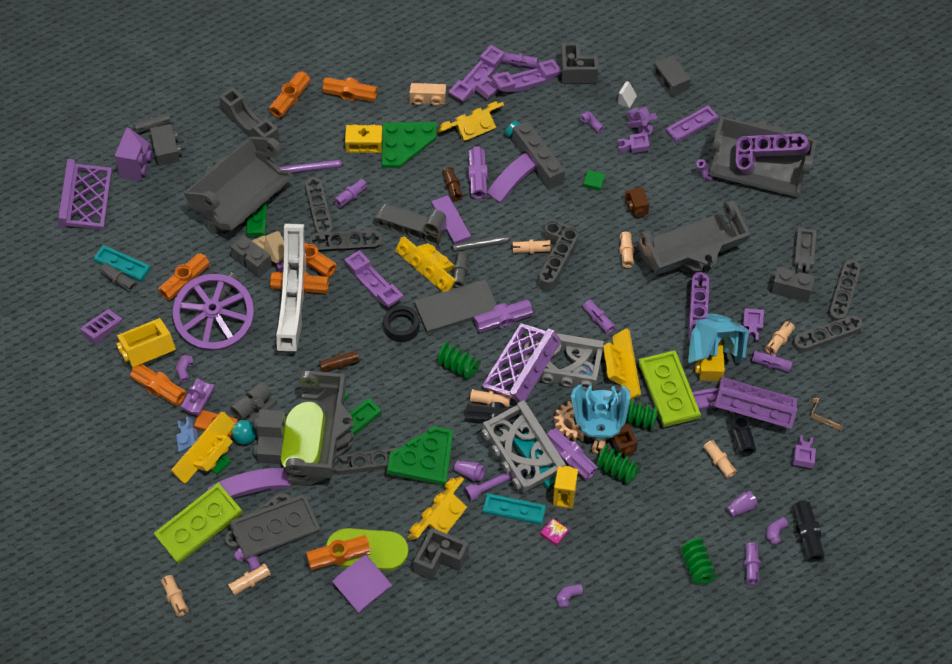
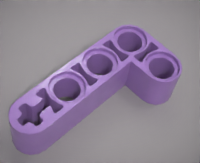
(772, 149)
(698, 307)

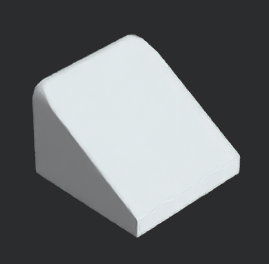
(626, 95)

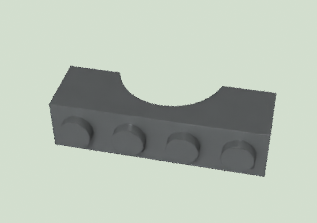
(236, 108)
(548, 167)

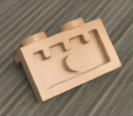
(427, 93)

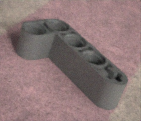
(412, 224)
(565, 241)

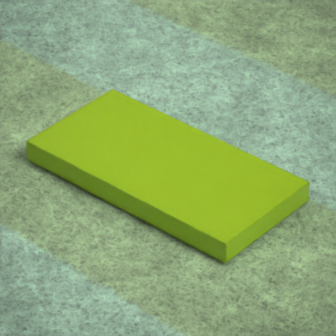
(669, 388)
(198, 523)

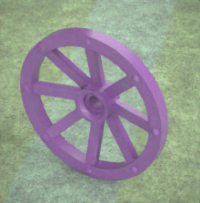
(215, 315)

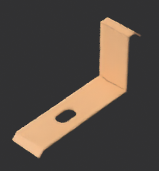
(823, 420)

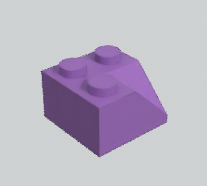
(133, 156)

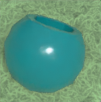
(243, 432)

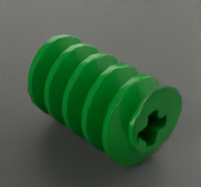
(458, 362)
(641, 415)
(617, 465)
(698, 562)

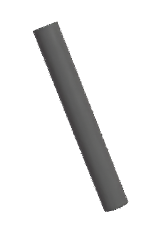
(480, 243)

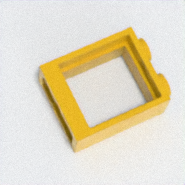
(145, 342)

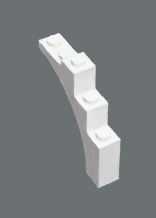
(293, 288)

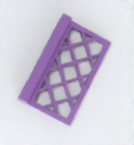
(69, 190)
(532, 367)
(756, 402)

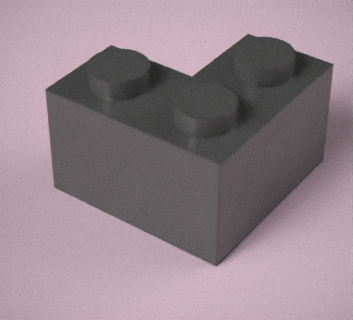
(576, 67)
(270, 432)
(439, 549)

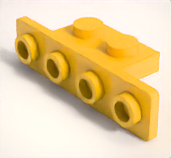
(475, 124)
(428, 262)
(621, 362)
(206, 449)
(443, 513)

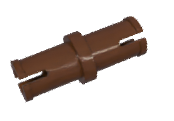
(452, 184)
(339, 361)

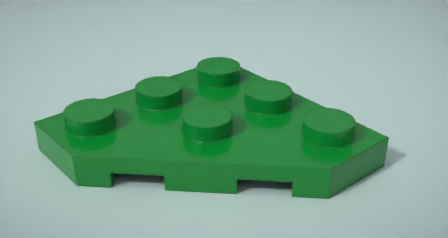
(405, 141)
(423, 457)

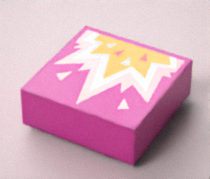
(554, 532)

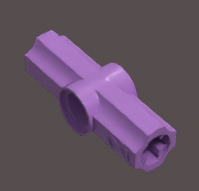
(477, 173)
(503, 315)
(572, 454)

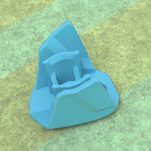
(709, 333)
(600, 409)

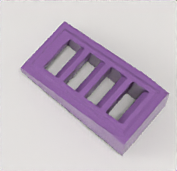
(100, 334)

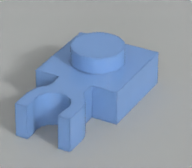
(187, 436)

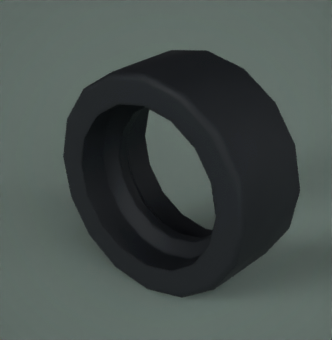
(401, 336)

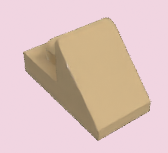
(273, 245)

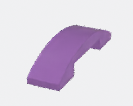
(485, 68)
(525, 80)
(511, 177)
(371, 280)
(255, 481)

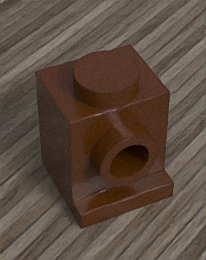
(637, 202)
(625, 436)

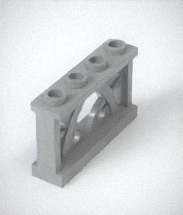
(570, 375)
(526, 420)

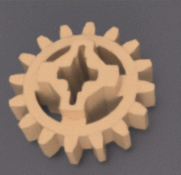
(565, 423)

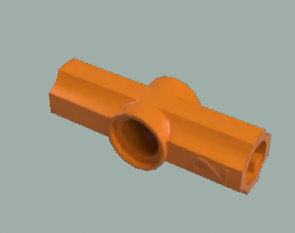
(349, 89)
(290, 94)
(319, 261)
(176, 282)
(312, 283)
(158, 384)
(325, 556)

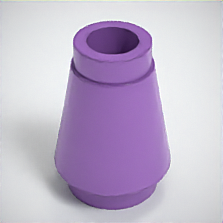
(470, 470)
(742, 504)

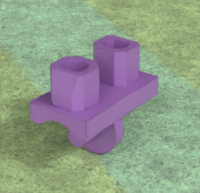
(640, 119)
(197, 397)

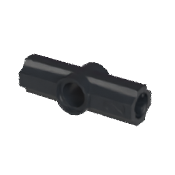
(483, 413)
(741, 433)
(809, 531)

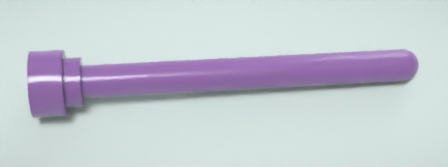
(312, 166)
(475, 491)

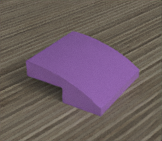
(362, 583)

